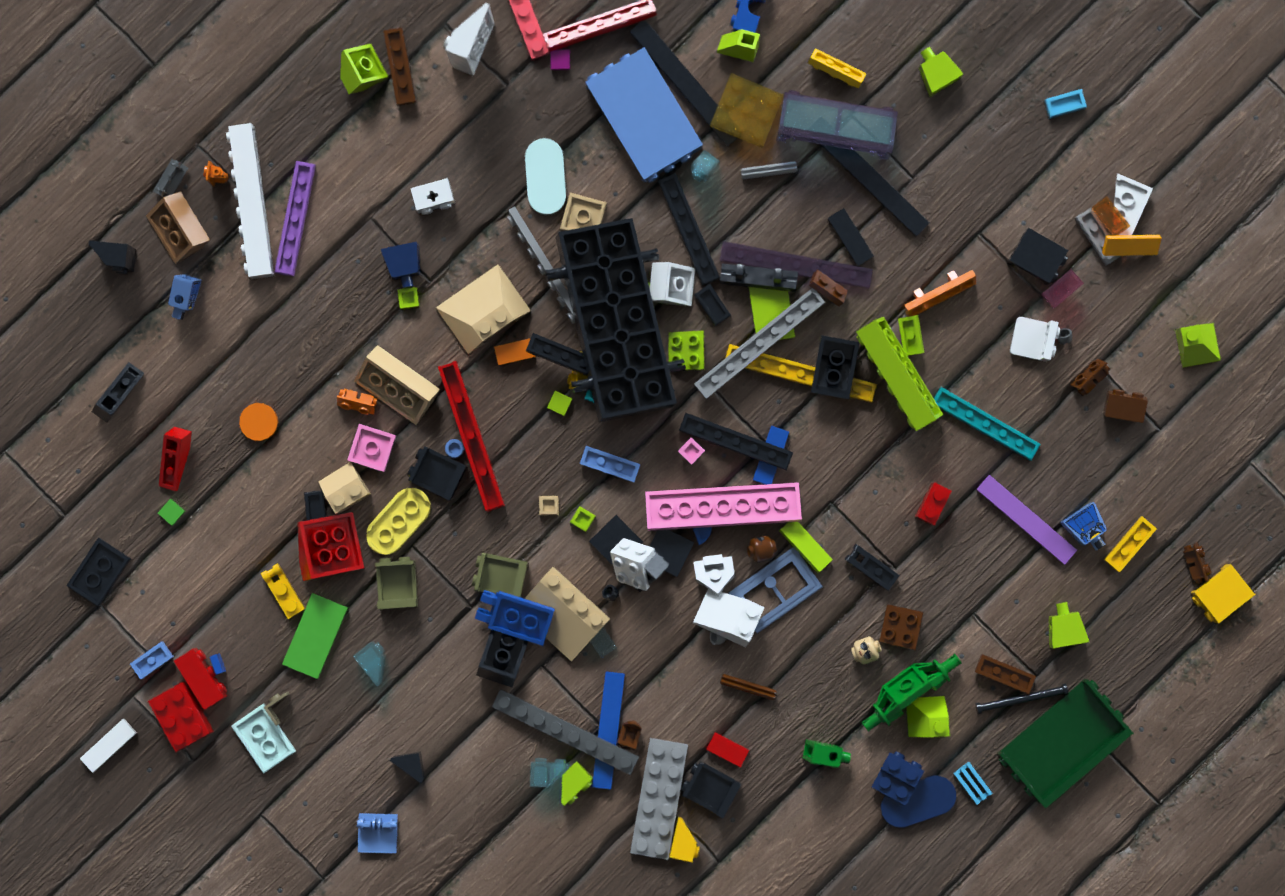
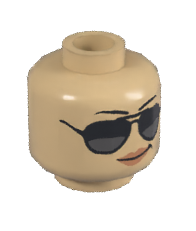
(866, 650)

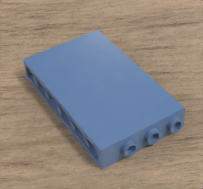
(644, 114)

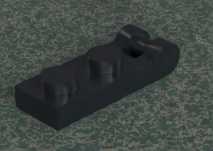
(872, 567)

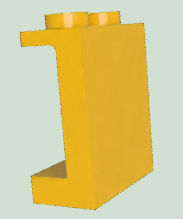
(1222, 594)

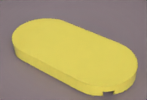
(398, 521)

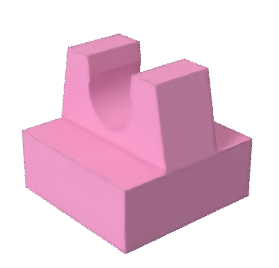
(691, 451)

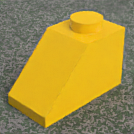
(683, 843)

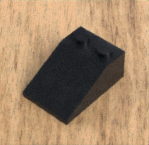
(835, 366)
(501, 658)

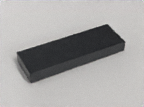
(850, 237)

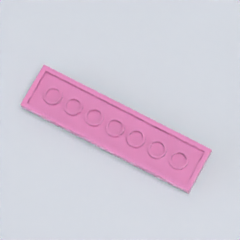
(723, 506)

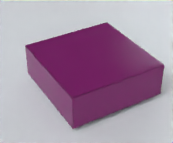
(560, 60)

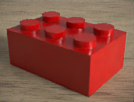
(180, 716)

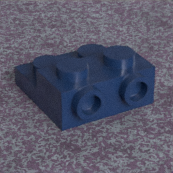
(898, 778)

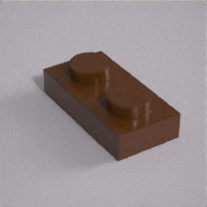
(828, 288)

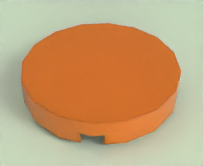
(258, 422)

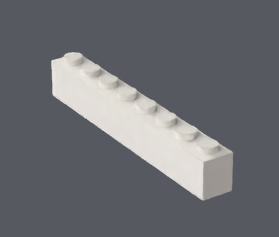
(251, 201)

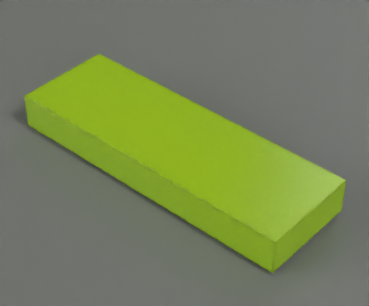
(806, 545)

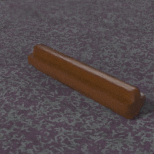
(748, 687)

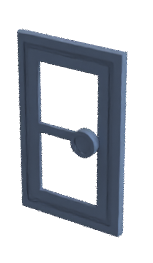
(770, 582)

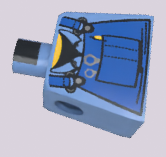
(185, 287)
(1086, 526)

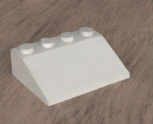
(469, 40)

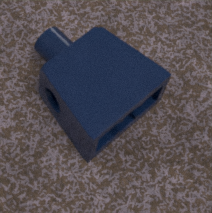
(403, 262)

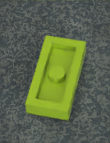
(911, 335)

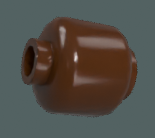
(761, 549)

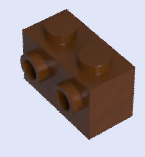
(1125, 405)

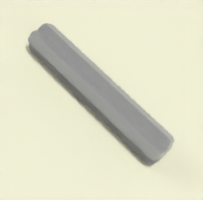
(768, 170)

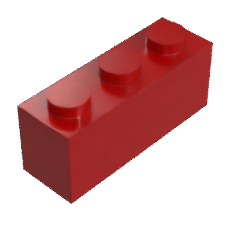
(201, 678)

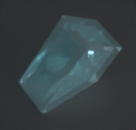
(372, 661)

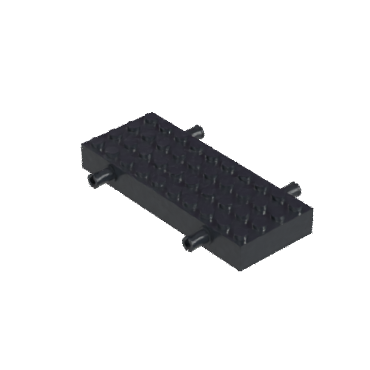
(615, 320)

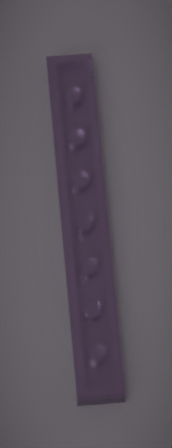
(803, 265)

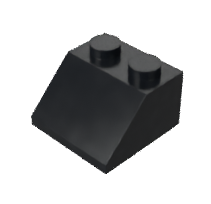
(115, 255)

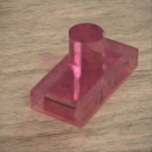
(1062, 288)

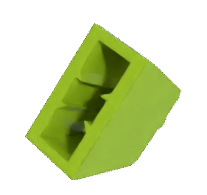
(938, 71)
(1066, 628)

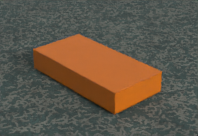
(512, 352)

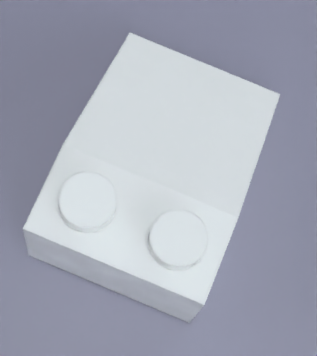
(729, 616)

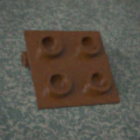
(901, 627)

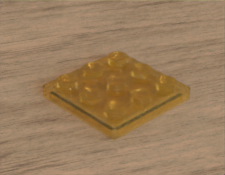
(746, 110)

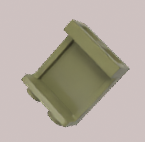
(499, 574)
(396, 583)

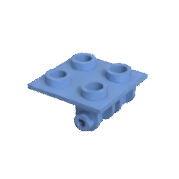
(377, 833)

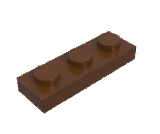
(1005, 674)

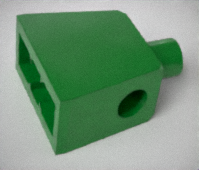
(819, 753)

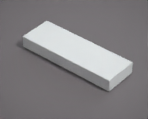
(108, 745)

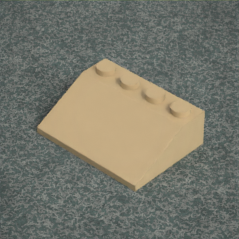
(575, 616)

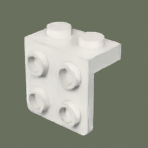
(1034, 339)
(630, 561)

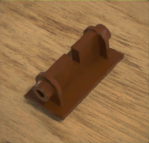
(1096, 370)
(1200, 569)

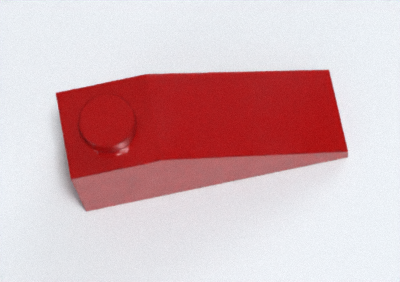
(174, 457)

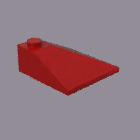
(328, 546)

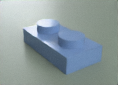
(151, 660)

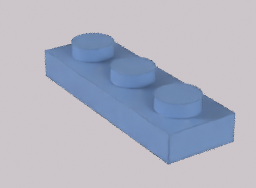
(610, 464)

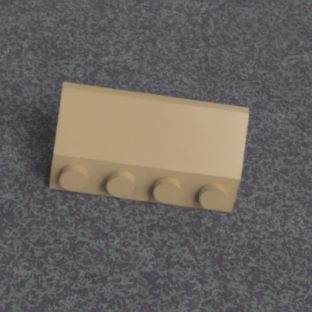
(396, 384)

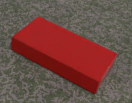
(727, 749)

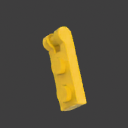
(283, 591)

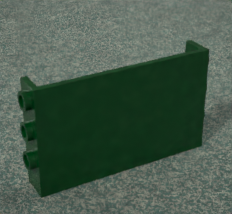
(1065, 743)

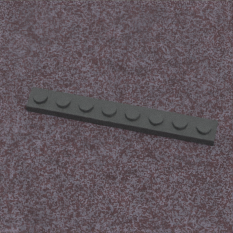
(565, 731)

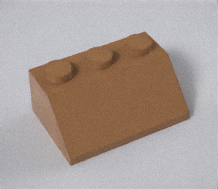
(177, 227)

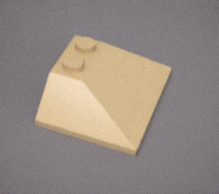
(483, 309)

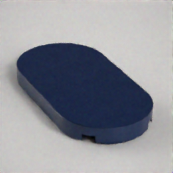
(930, 798)

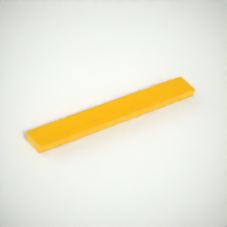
(802, 374)

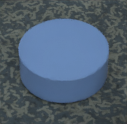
(454, 448)

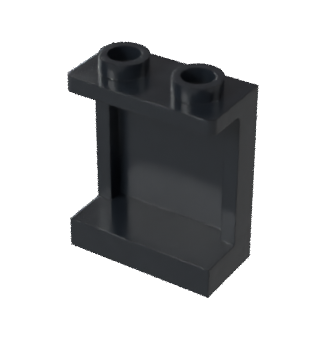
(1038, 256)
(436, 473)
(710, 788)

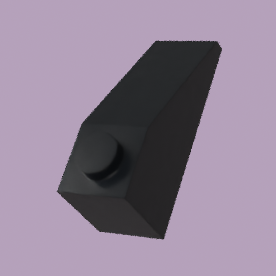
(117, 392)

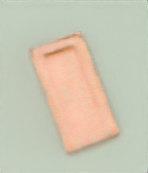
(1110, 217)

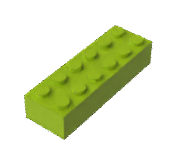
(899, 373)

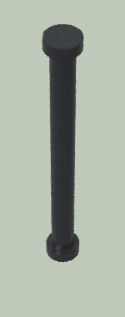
(1021, 699)

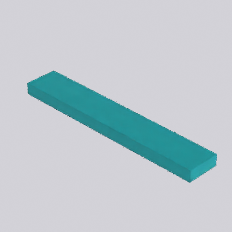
(986, 424)

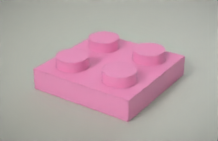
(371, 447)

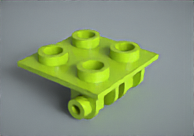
(687, 346)

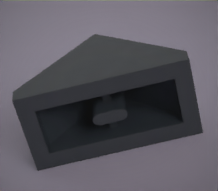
(411, 764)

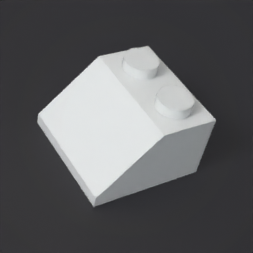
(672, 283)

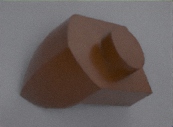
(629, 734)

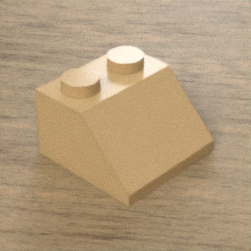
(344, 488)

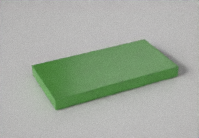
(315, 636)

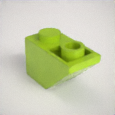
(739, 44)
(573, 781)

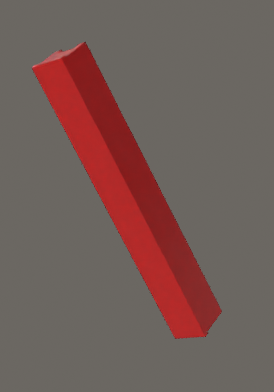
(471, 436)

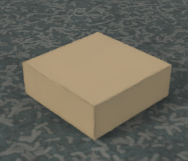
(548, 505)

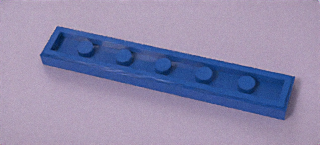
(608, 725)

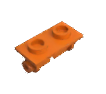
(214, 174)
(348, 400)

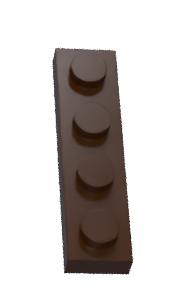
(399, 66)

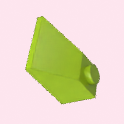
(361, 68)
(1197, 345)
(928, 717)

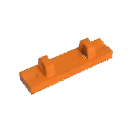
(954, 286)

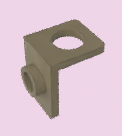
(269, 710)

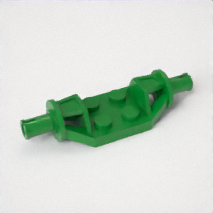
(907, 688)

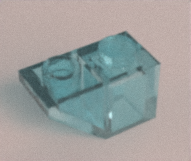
(704, 166)
(546, 773)

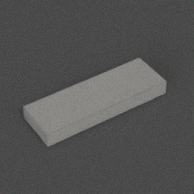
(1095, 233)

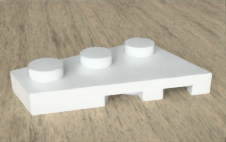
(1130, 200)

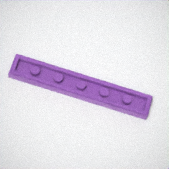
(295, 218)
(1026, 519)

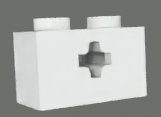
(422, 196)

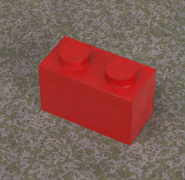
(933, 504)

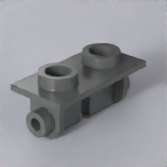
(171, 178)

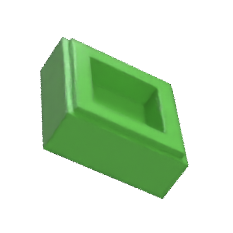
(171, 512)

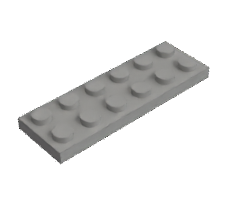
(659, 798)

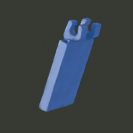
(516, 616)

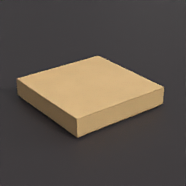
(582, 212)

